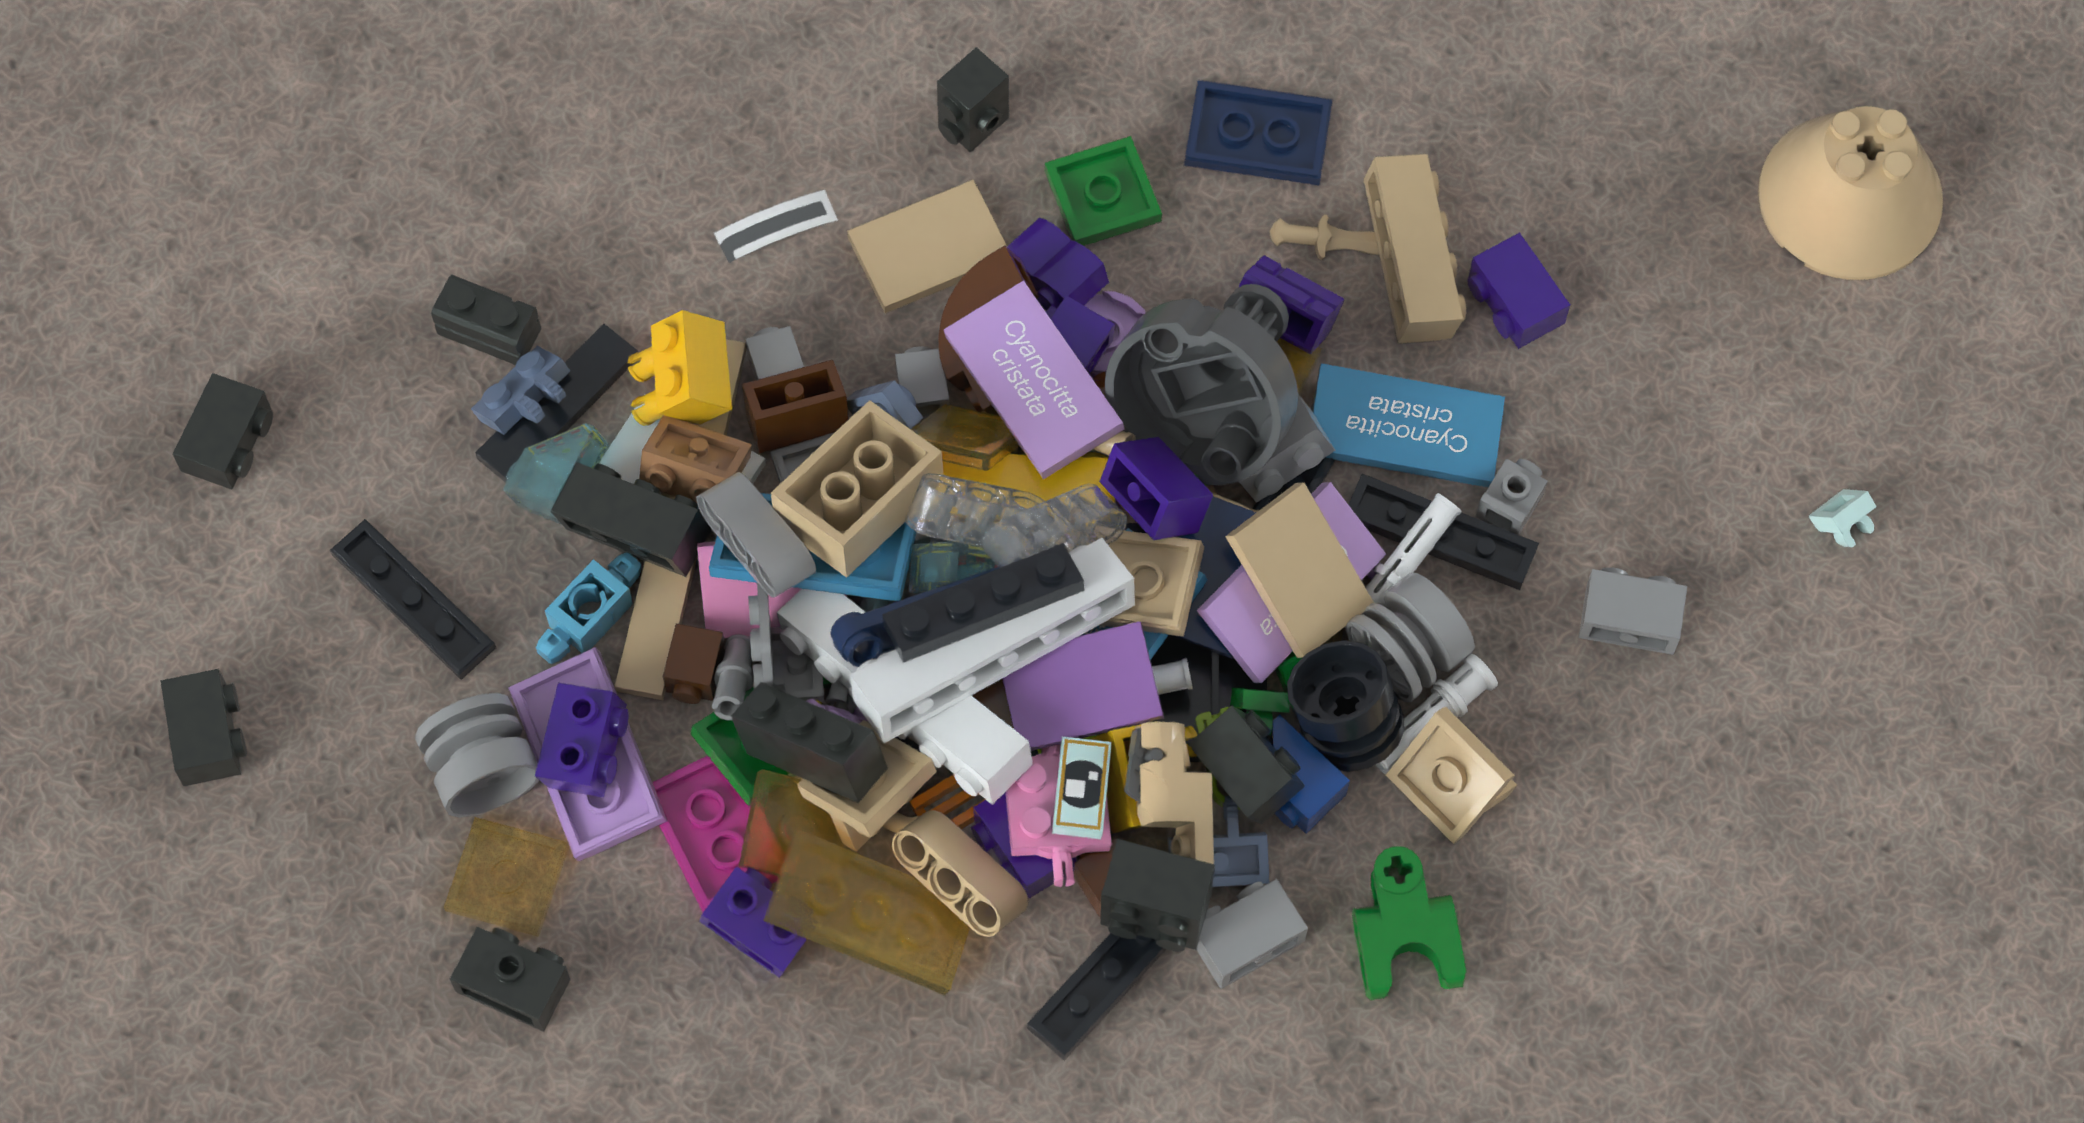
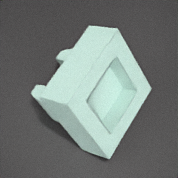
(1842, 512)

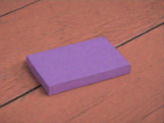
(1085, 688)

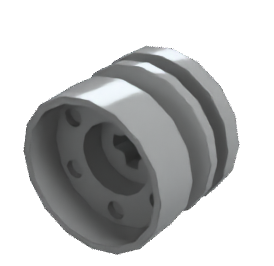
(1414, 634)
(477, 754)

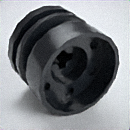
(1346, 704)

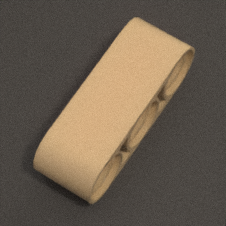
(960, 873)

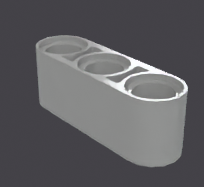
(756, 534)

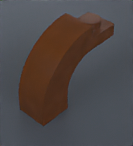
(977, 287)

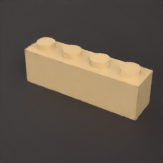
(1414, 248)

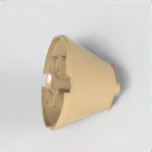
(1851, 193)

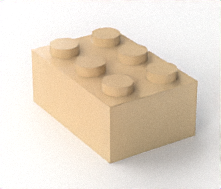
(856, 487)

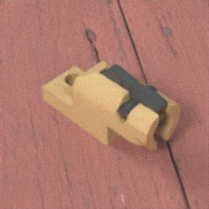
(1168, 793)

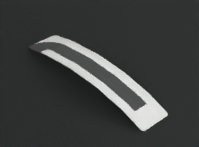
(775, 224)

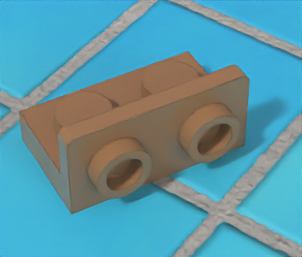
(690, 458)

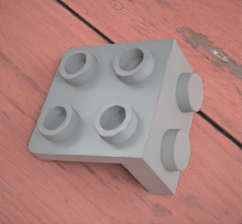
(779, 665)

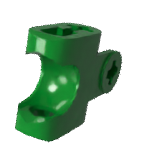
(1405, 922)

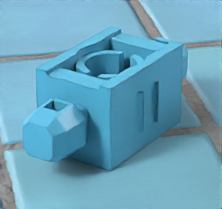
(587, 629)

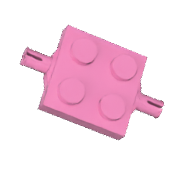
(1031, 819)

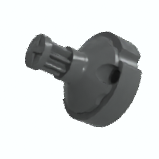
(1208, 382)

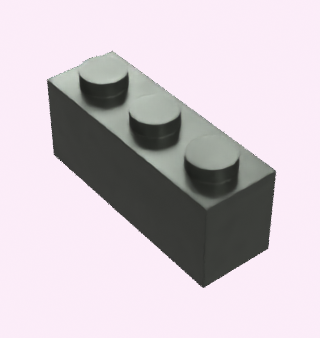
(631, 517)
(809, 742)

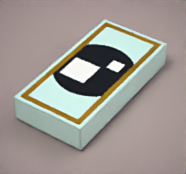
(1081, 788)

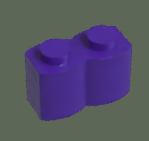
(1058, 265)

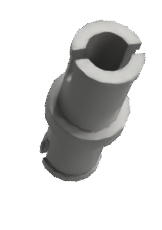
(733, 676)

